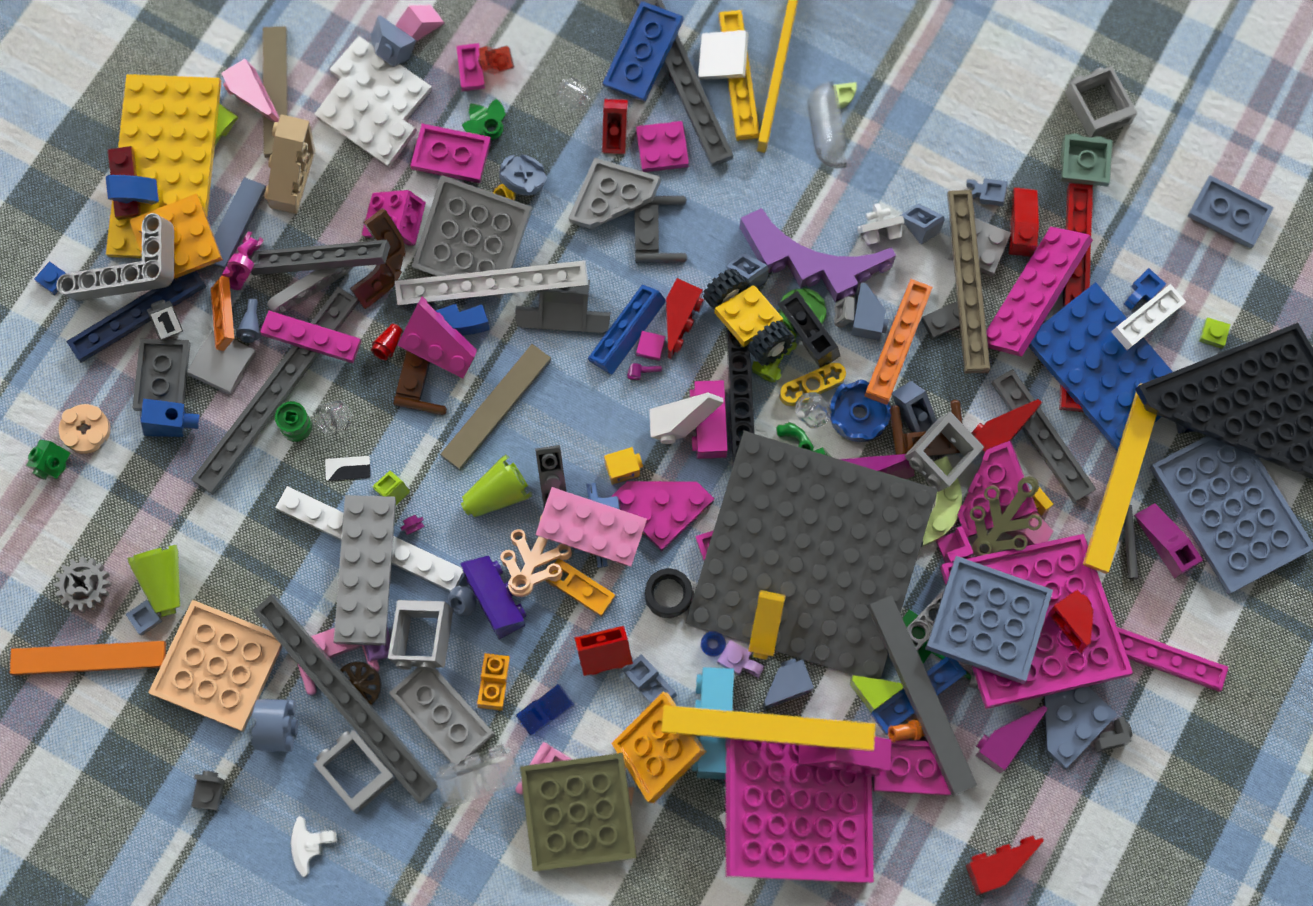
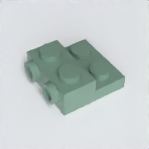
(1086, 160)

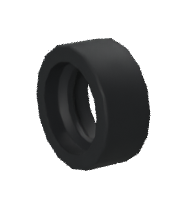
(673, 574)

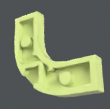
(946, 507)

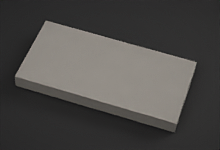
(442, 714)

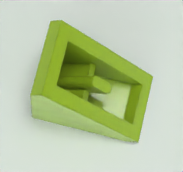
(874, 691)

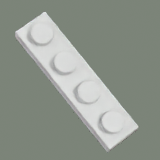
(1148, 317)

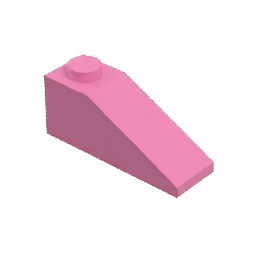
(247, 86)

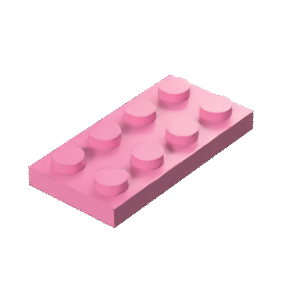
(591, 527)

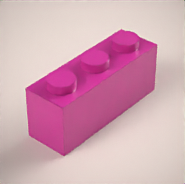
(711, 433)

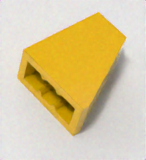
(766, 624)

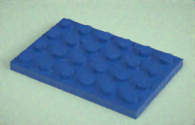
(1093, 363)

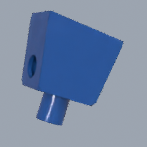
(159, 415)

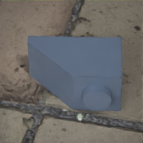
(391, 42)
(869, 315)
(914, 407)
(789, 683)

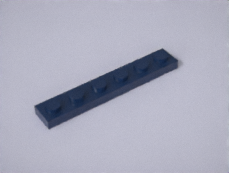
(131, 316)

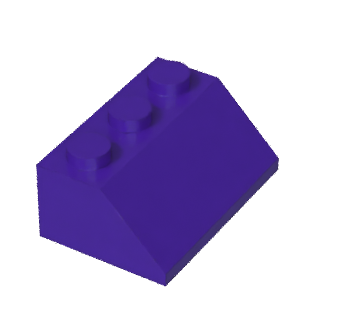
(493, 595)

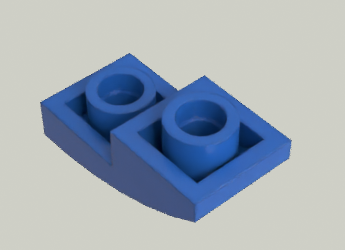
(131, 188)

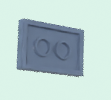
(1230, 211)

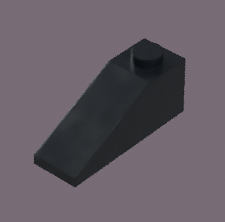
(809, 330)

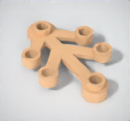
(532, 560)

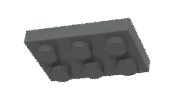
(161, 371)

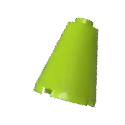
(496, 489)
(159, 578)

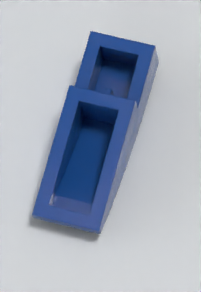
(467, 321)

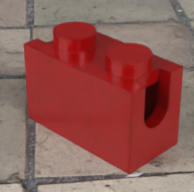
(603, 650)

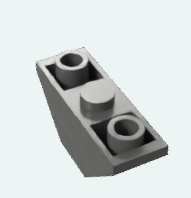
(550, 470)

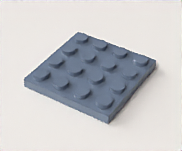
(989, 620)

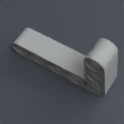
(130, 276)

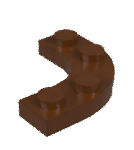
(383, 276)

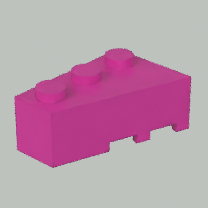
(436, 340)

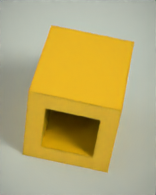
(623, 465)

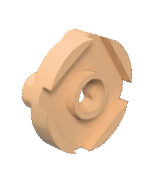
(74, 418)

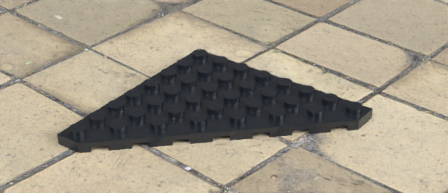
(1247, 398)

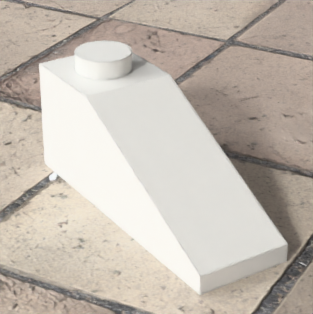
(681, 417)

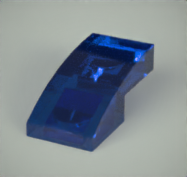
(545, 709)

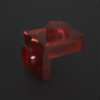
(495, 60)

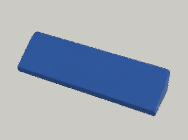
(627, 329)

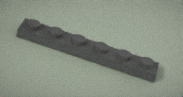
(320, 257)
(1045, 438)

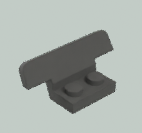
(563, 310)

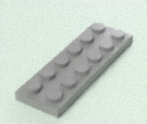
(365, 570)

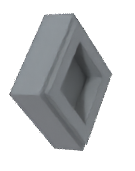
(844, 312)

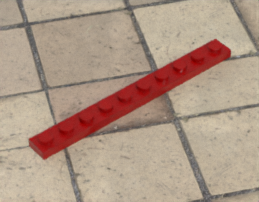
(1078, 220)

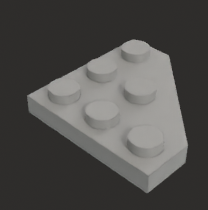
(611, 192)

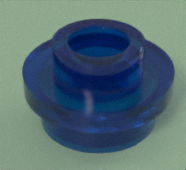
(716, 636)

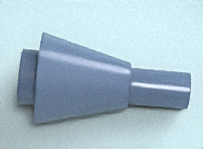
(249, 329)

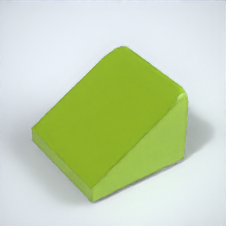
(391, 486)

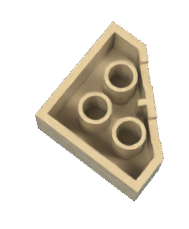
(289, 163)

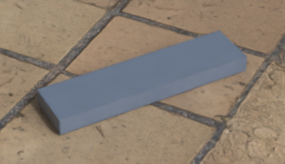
(238, 218)

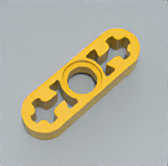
(816, 374)

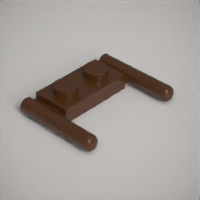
(412, 384)
(904, 442)

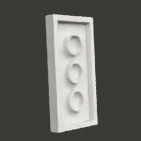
(389, 85)
(365, 122)

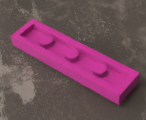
(310, 337)

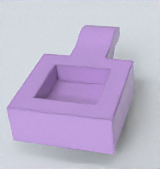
(738, 658)

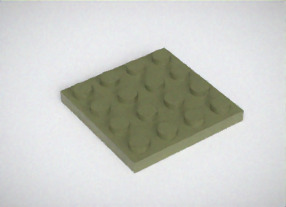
(578, 812)

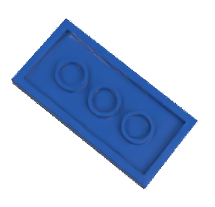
(643, 51)

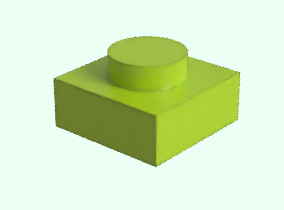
(1214, 332)

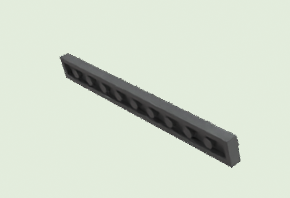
(695, 101)
(270, 397)
(346, 698)

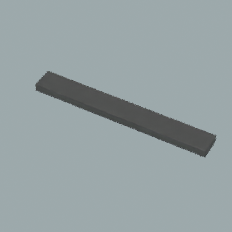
(922, 695)

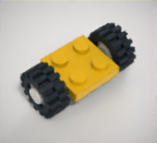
(749, 316)

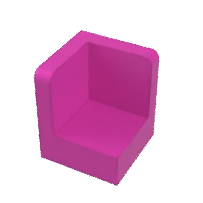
(955, 545)

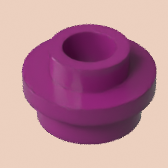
(412, 524)

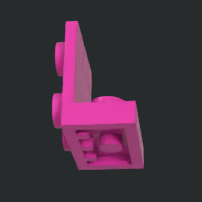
(403, 208)

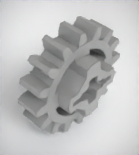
(72, 595)

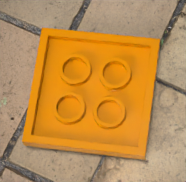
(193, 236)
(656, 757)

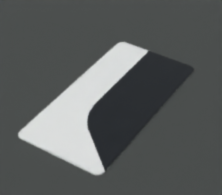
(347, 468)

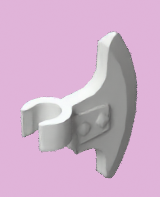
(307, 845)

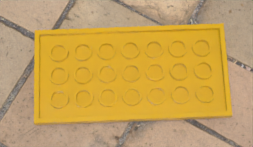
(173, 141)

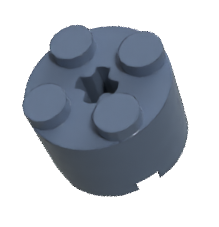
(274, 725)

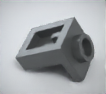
(1110, 740)
(208, 791)

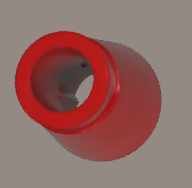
(386, 343)

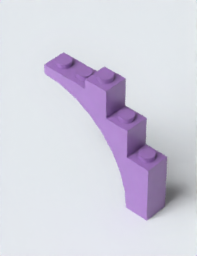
(806, 265)

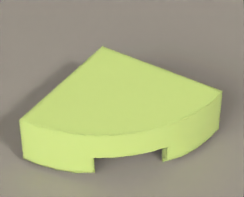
(845, 93)

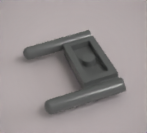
(648, 232)

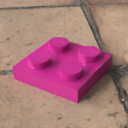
(662, 146)

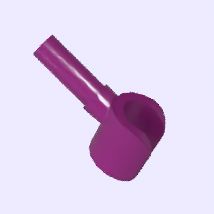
(636, 369)

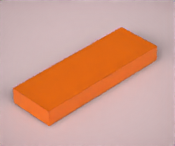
(222, 313)

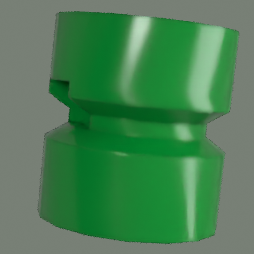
(293, 421)

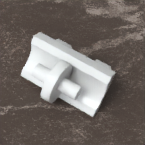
(892, 225)

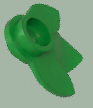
(482, 119)

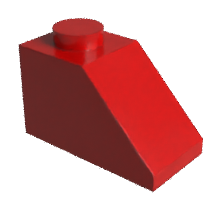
(614, 126)
(1075, 619)

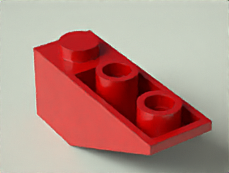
(680, 308)
(998, 869)

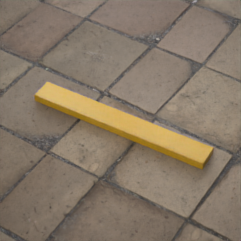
(777, 76)
(1120, 487)
(768, 728)

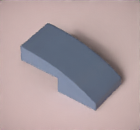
(647, 679)

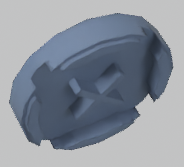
(522, 174)

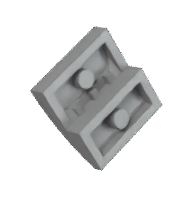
(221, 368)

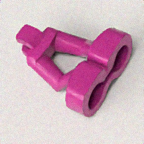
(240, 265)

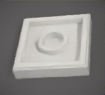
(723, 55)

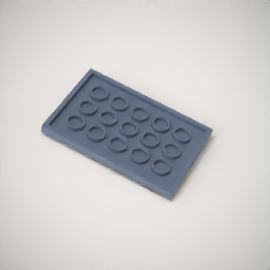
(1232, 511)

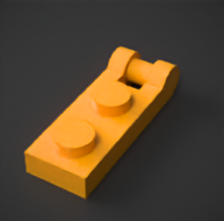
(583, 589)

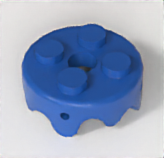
(847, 424)

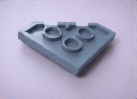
(1074, 722)

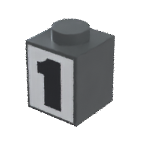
(164, 319)

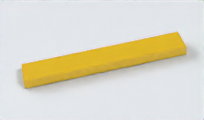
(740, 88)

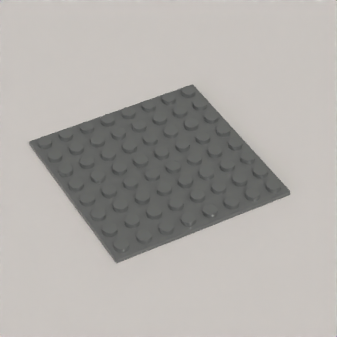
(821, 537)

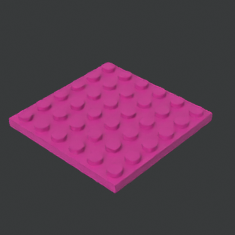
(1056, 661)
(795, 817)

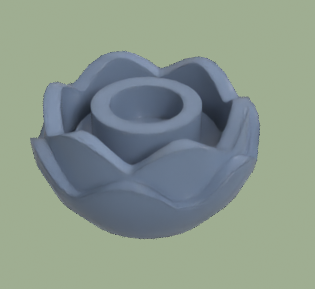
(462, 601)

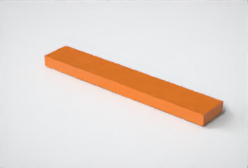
(898, 342)
(87, 658)

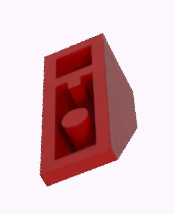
(1024, 222)
(1005, 426)

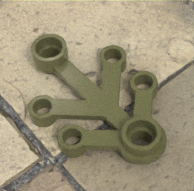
(1003, 521)

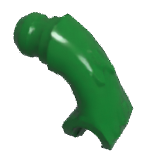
(793, 430)

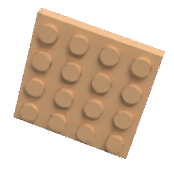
(217, 665)

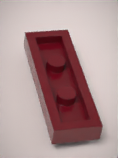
(123, 163)

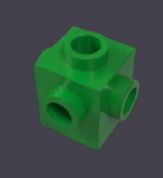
(47, 460)

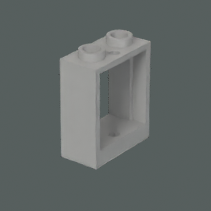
(1107, 123)
(958, 436)
(420, 609)
(368, 793)

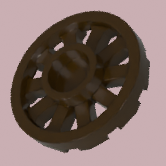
(361, 682)

